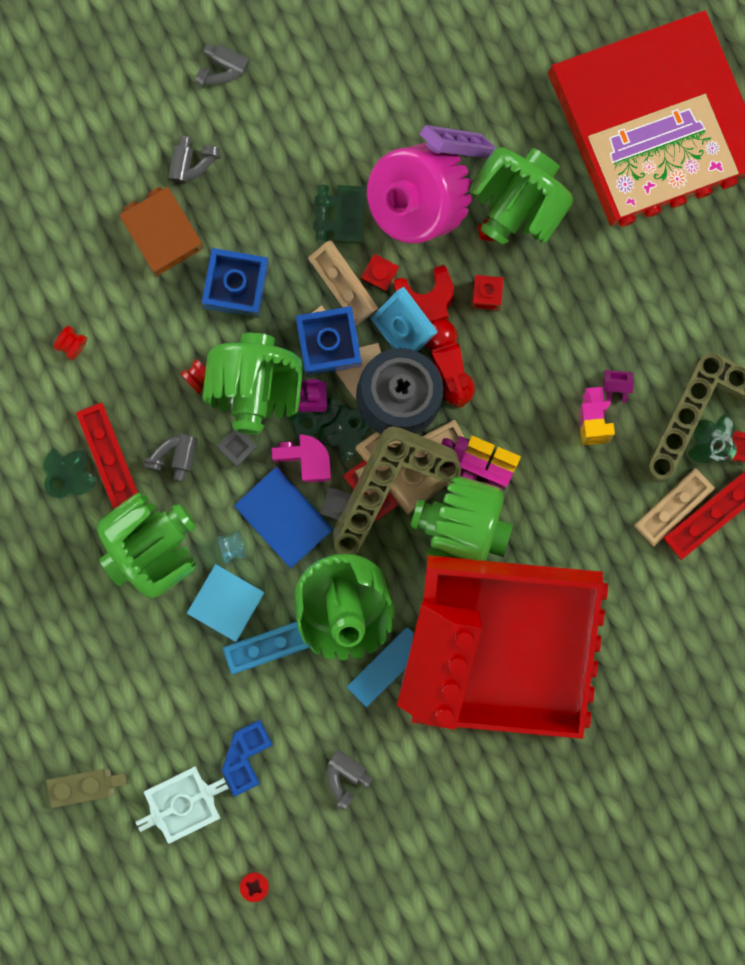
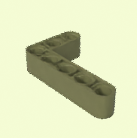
(695, 408)
(383, 480)

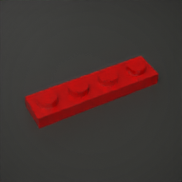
(107, 454)
(708, 518)

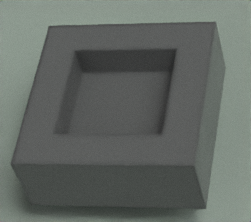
(237, 447)
(334, 503)

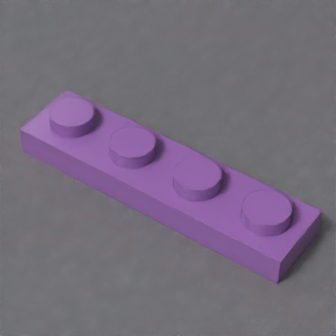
(457, 142)

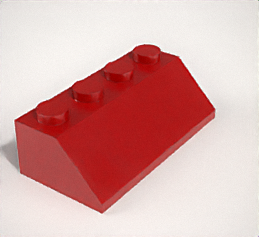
(439, 664)

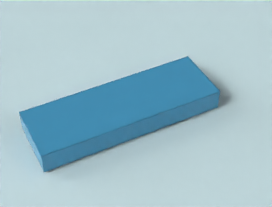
(264, 648)
(383, 669)

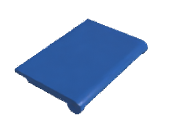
(283, 517)

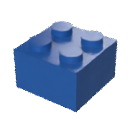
(235, 283)
(328, 341)

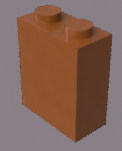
(161, 230)

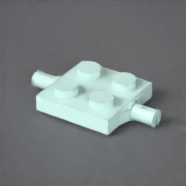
(181, 805)

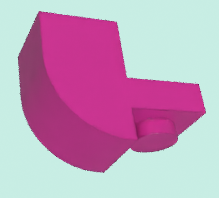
(311, 453)

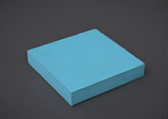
(403, 322)
(225, 603)

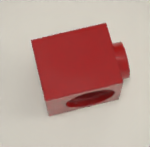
(487, 292)

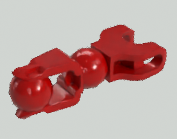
(444, 348)

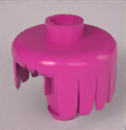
(418, 193)

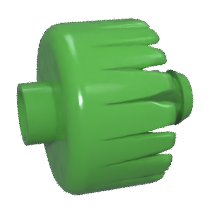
(520, 192)
(255, 380)
(469, 525)
(144, 545)
(343, 606)

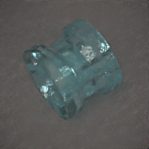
(231, 547)

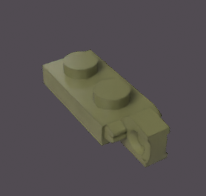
(83, 787)

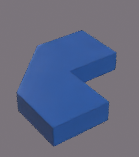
(237, 767)

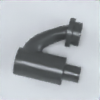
(232, 61)
(181, 160)
(183, 456)
(351, 770)

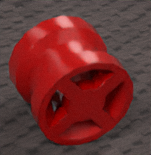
(70, 342)
(195, 376)
(255, 882)

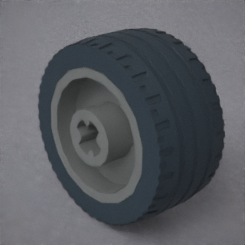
(418, 388)

